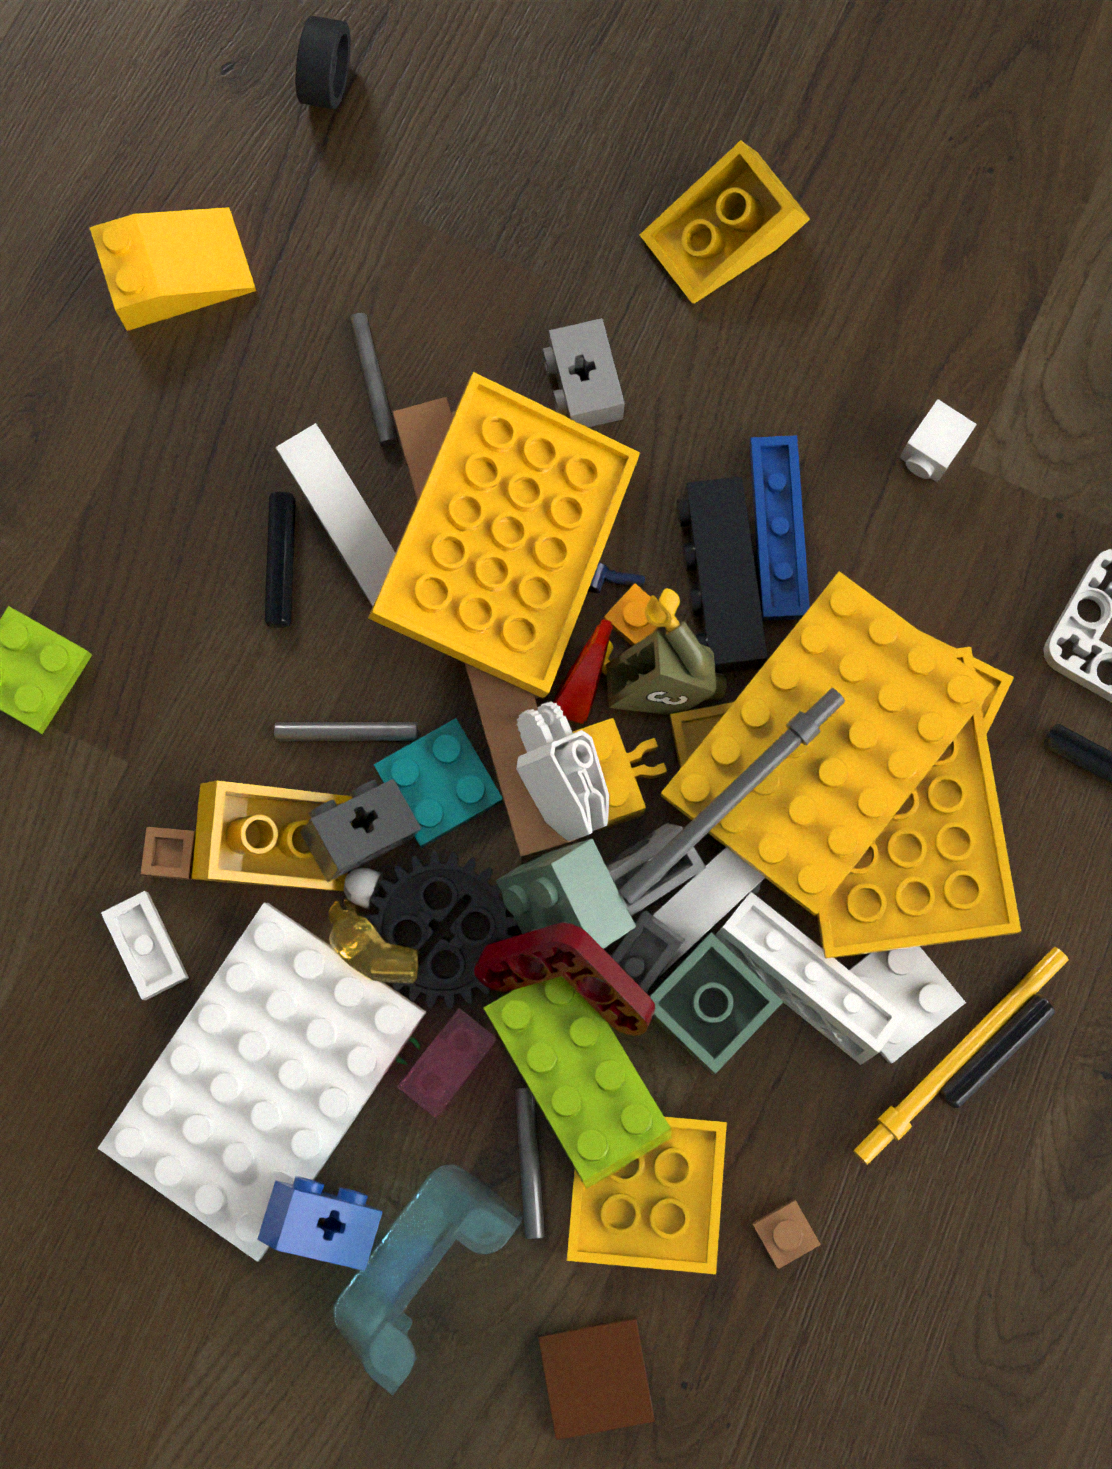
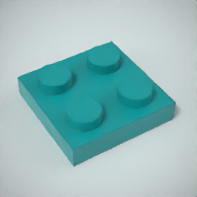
(441, 781)

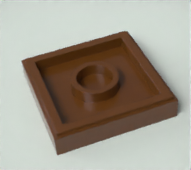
(596, 1378)

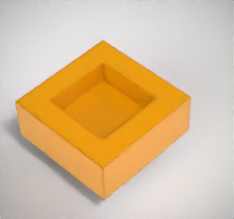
(629, 616)

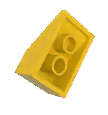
(724, 223)
(171, 263)
(256, 838)

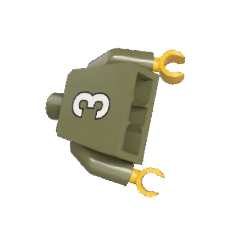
(665, 669)

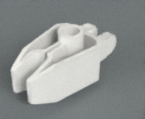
(562, 773)

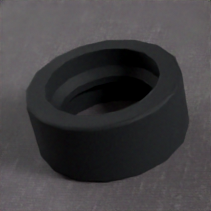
(322, 62)

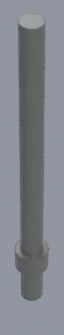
(801, 730)

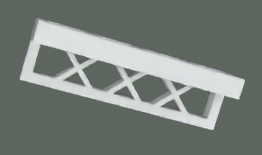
(808, 983)

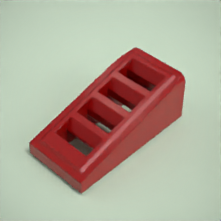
(581, 683)

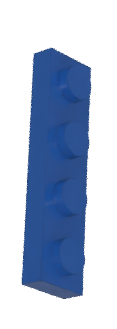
(779, 528)

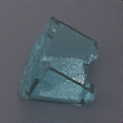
(372, 1304)

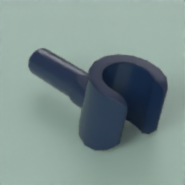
(604, 574)

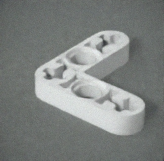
(1082, 633)

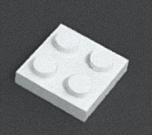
(915, 988)

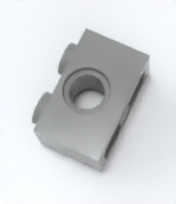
(634, 858)

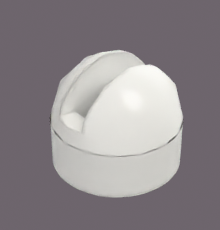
(361, 885)

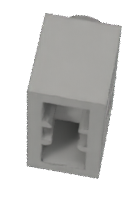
(587, 350)

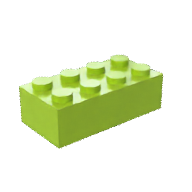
(578, 1077)

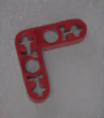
(577, 961)

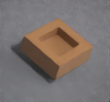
(168, 853)
(785, 1234)

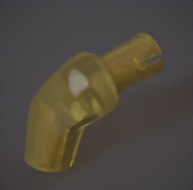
(366, 951)

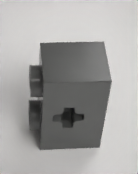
(342, 848)

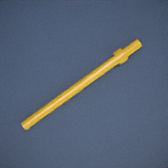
(895, 1121)

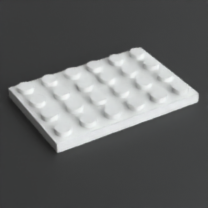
(261, 1077)

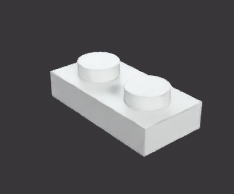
(144, 945)

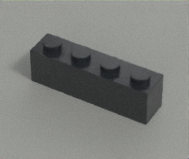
(723, 573)

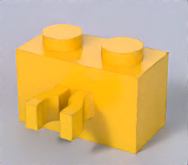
(624, 794)

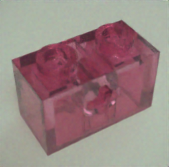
(448, 1063)

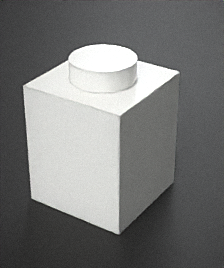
(936, 441)

